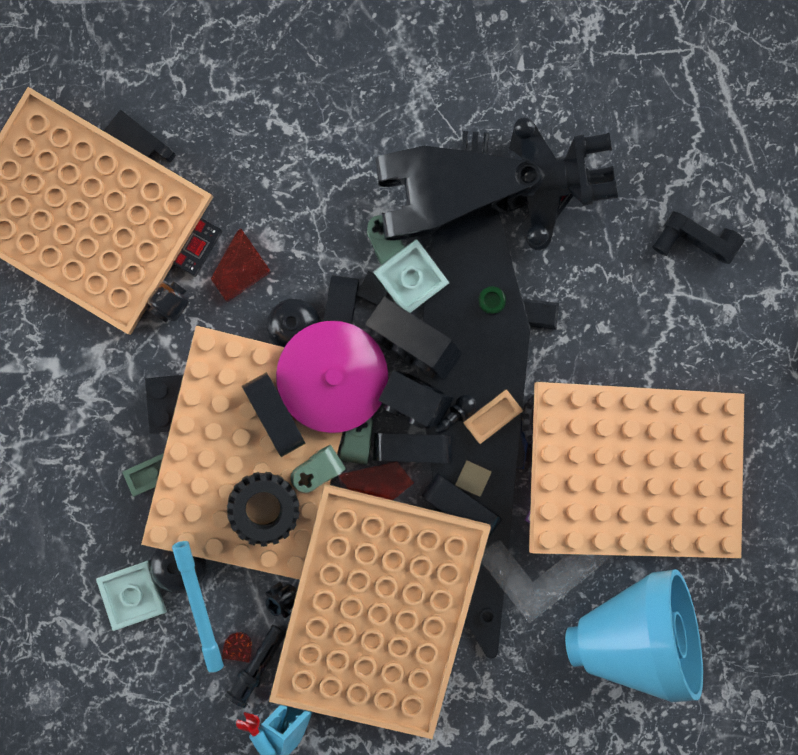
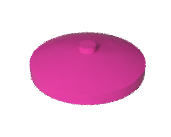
(331, 376)

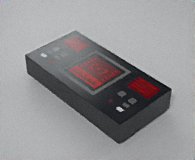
(198, 247)

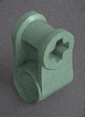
(383, 248)
(357, 445)
(322, 468)

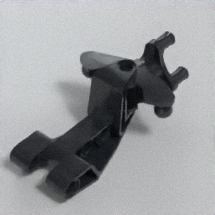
(454, 182)

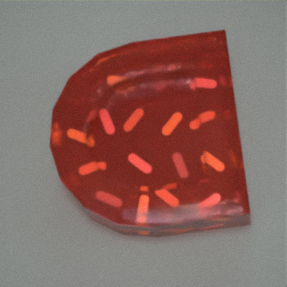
(237, 647)

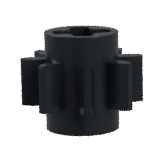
(281, 599)

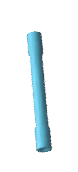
(186, 566)

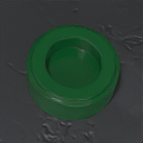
(492, 300)

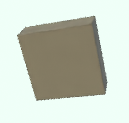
(473, 478)

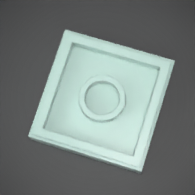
(411, 276)
(131, 595)

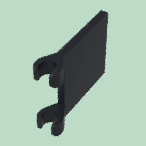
(138, 138)

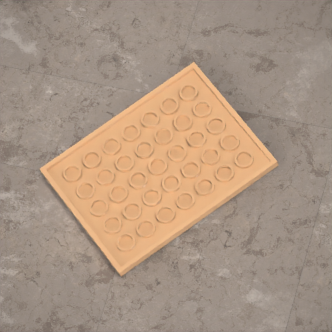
(89, 211)
(215, 445)
(636, 471)
(379, 612)

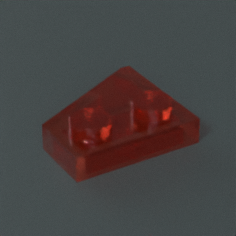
(239, 267)
(380, 481)

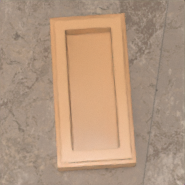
(493, 416)

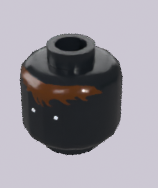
(168, 301)

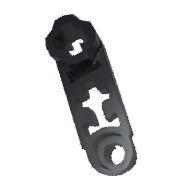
(719, 247)

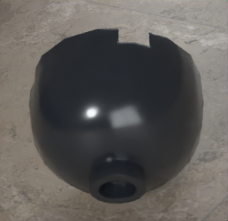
(290, 318)
(166, 573)

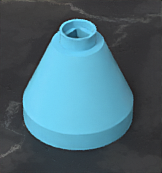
(643, 639)

